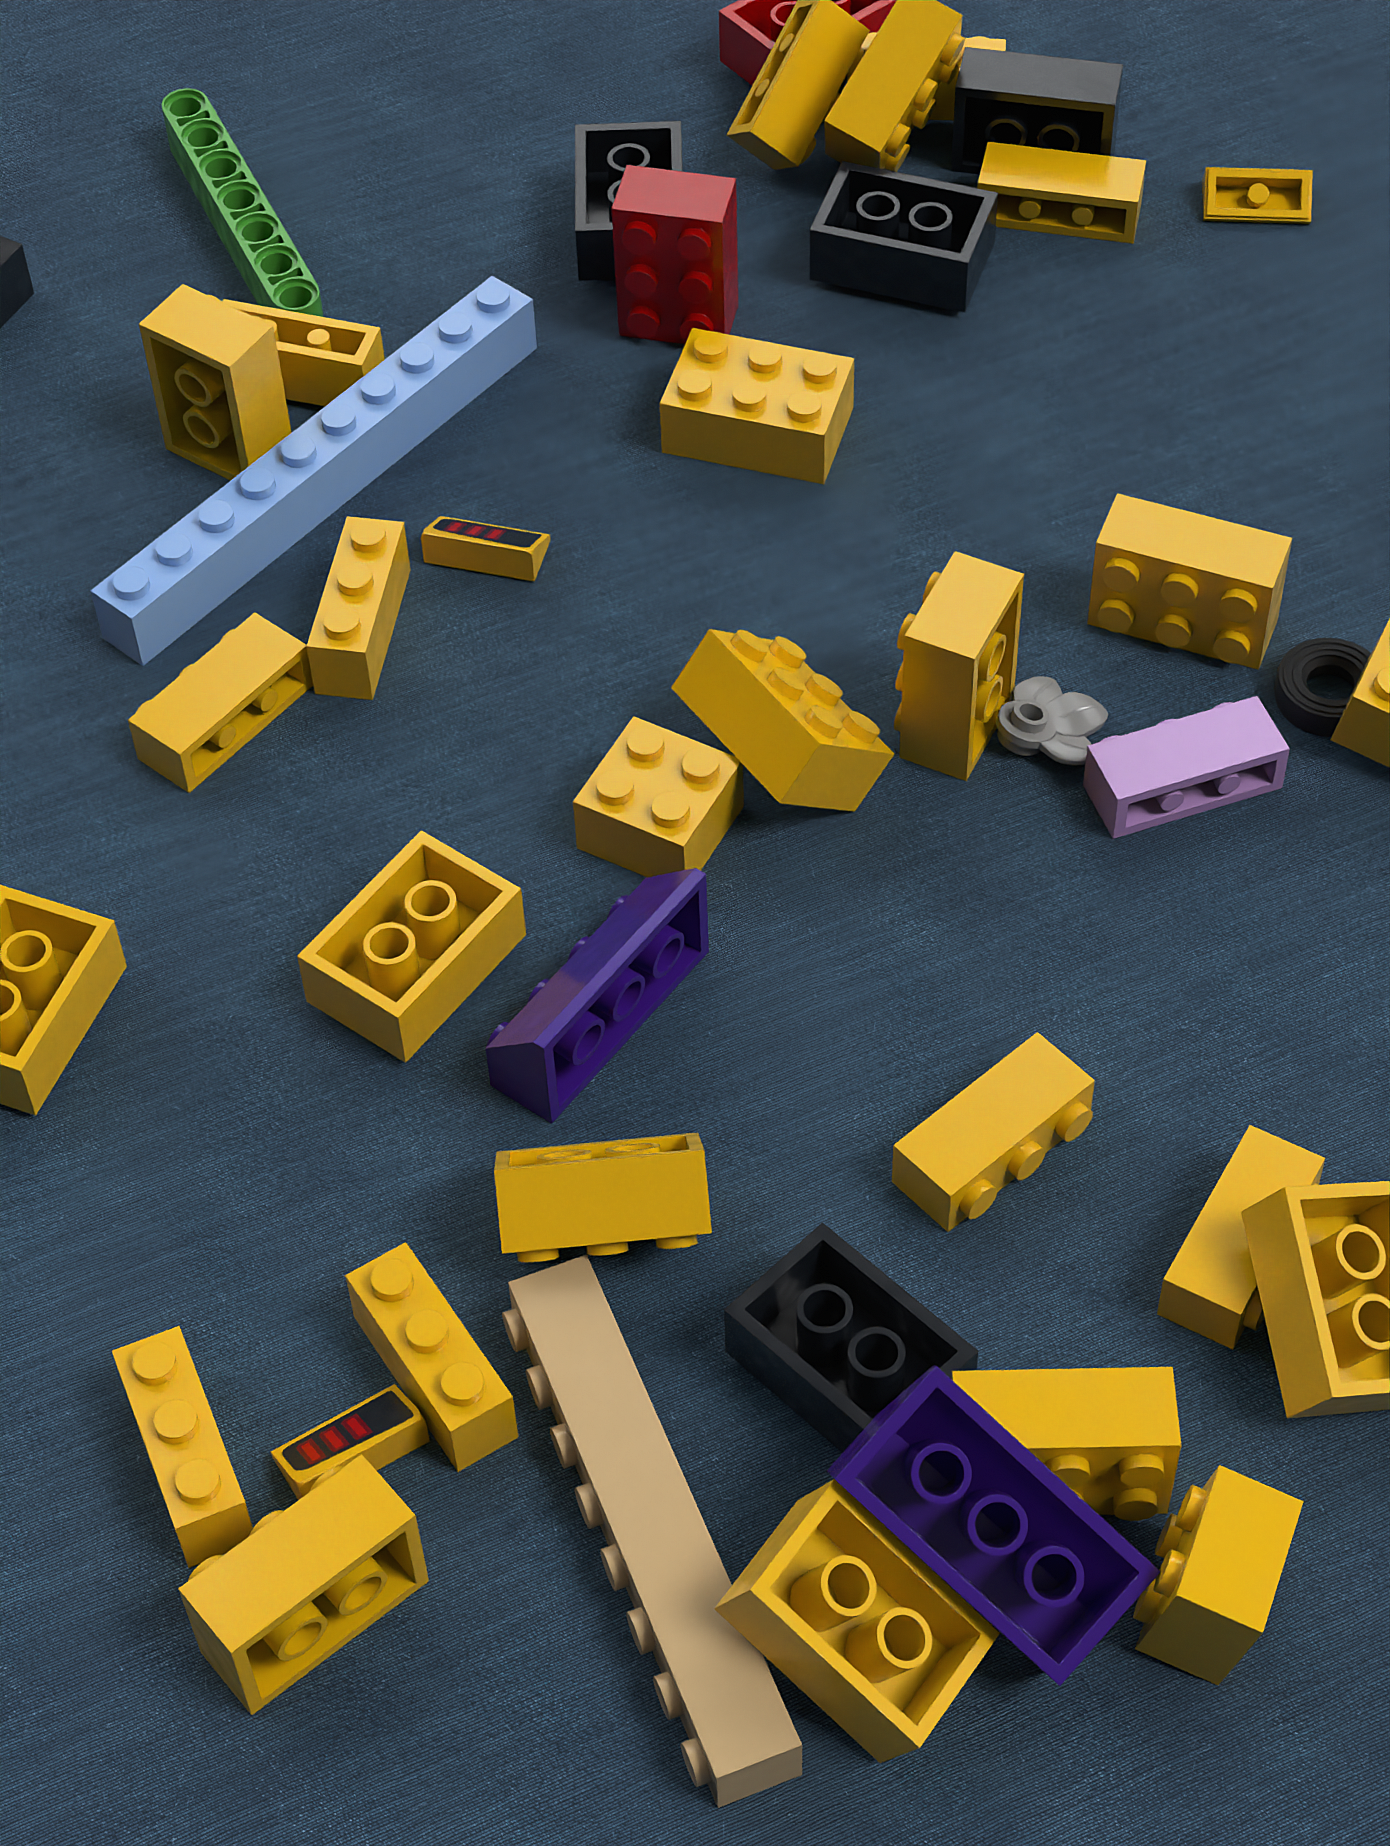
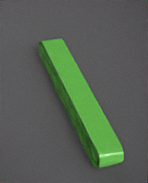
(237, 205)

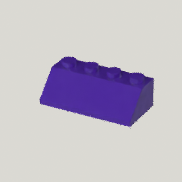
(601, 993)
(994, 1522)

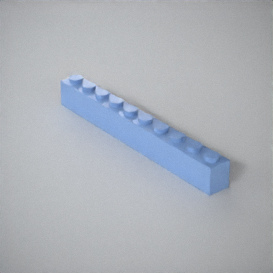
(313, 471)

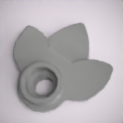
(1049, 721)

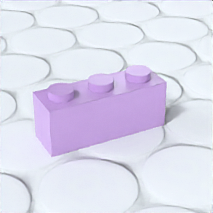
(1185, 766)

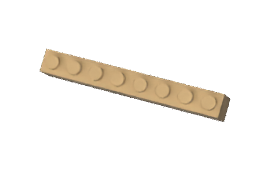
(653, 1534)

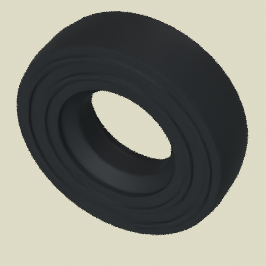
(1310, 659)

